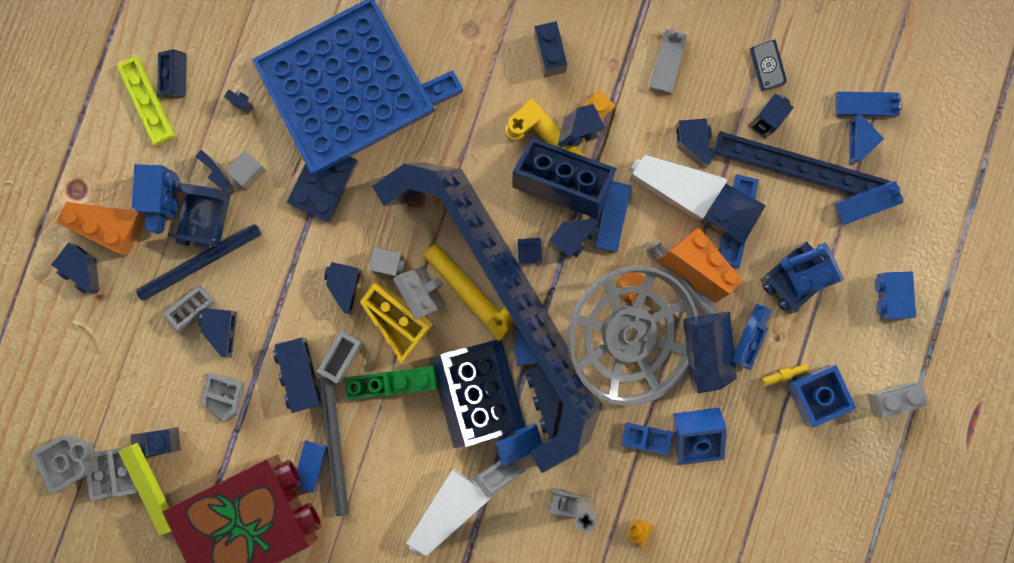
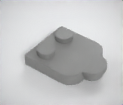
(63, 462)

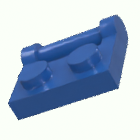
(816, 276)

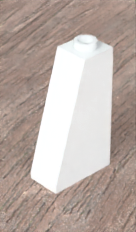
(678, 185)
(450, 508)

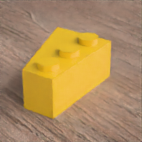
(395, 320)

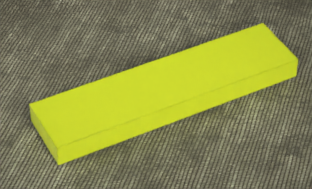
(146, 101)
(146, 485)

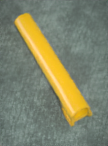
(533, 117)
(496, 321)

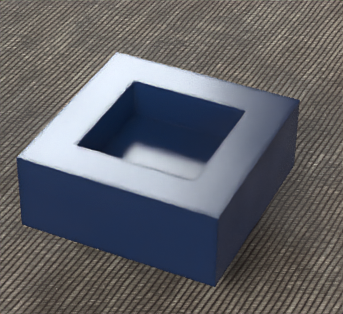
(239, 100)

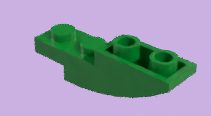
(391, 383)

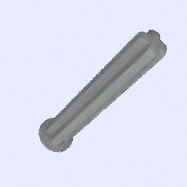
(699, 299)

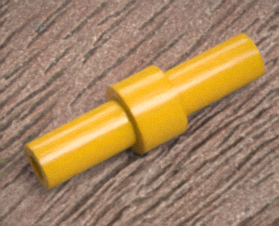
(785, 375)

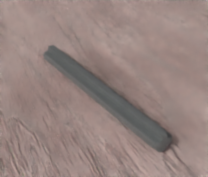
(334, 446)

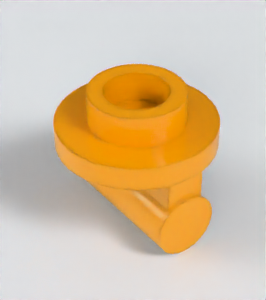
(639, 532)

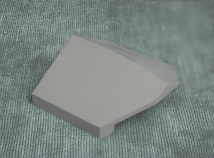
(222, 396)

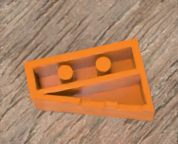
(107, 226)
(702, 266)

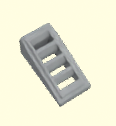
(183, 303)

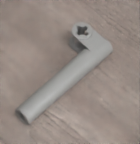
(575, 506)

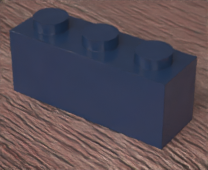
(297, 375)

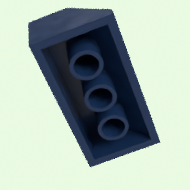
(563, 177)

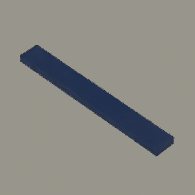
(794, 165)

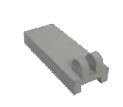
(668, 61)

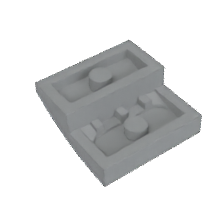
(108, 476)

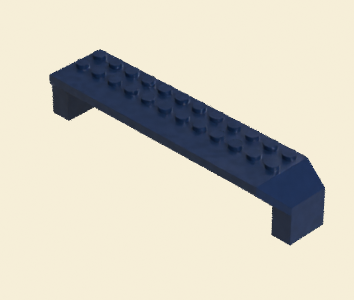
(516, 293)

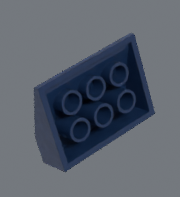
(477, 393)

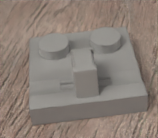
(420, 292)

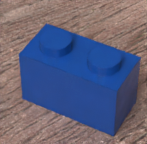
(895, 295)

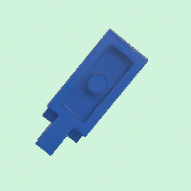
(752, 337)

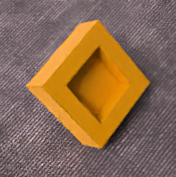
(601, 103)

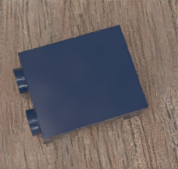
(201, 216)
(779, 284)

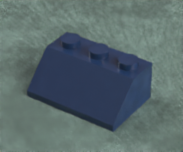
(710, 351)

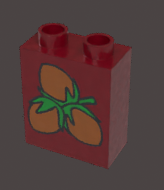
(246, 518)

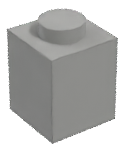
(244, 170)
(386, 262)

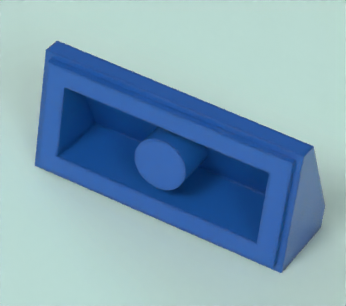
(311, 465)

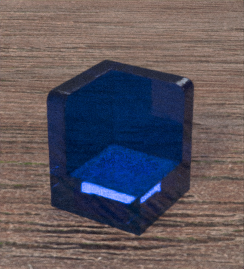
(529, 251)

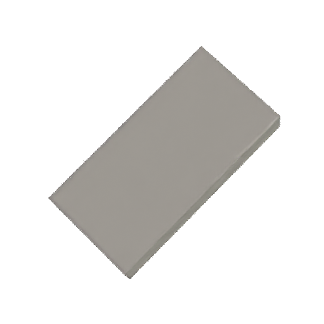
(498, 476)

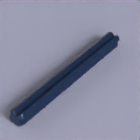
(198, 262)

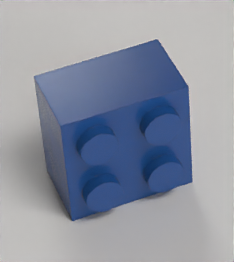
(821, 396)

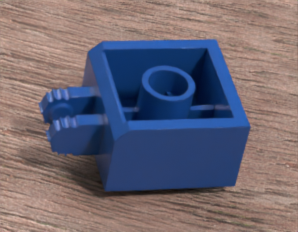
(155, 195)

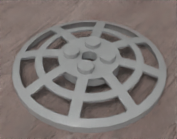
(640, 344)

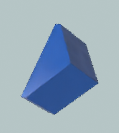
(862, 139)
(522, 351)

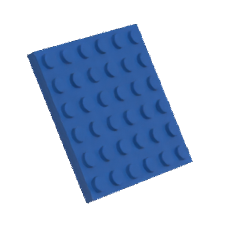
(343, 86)

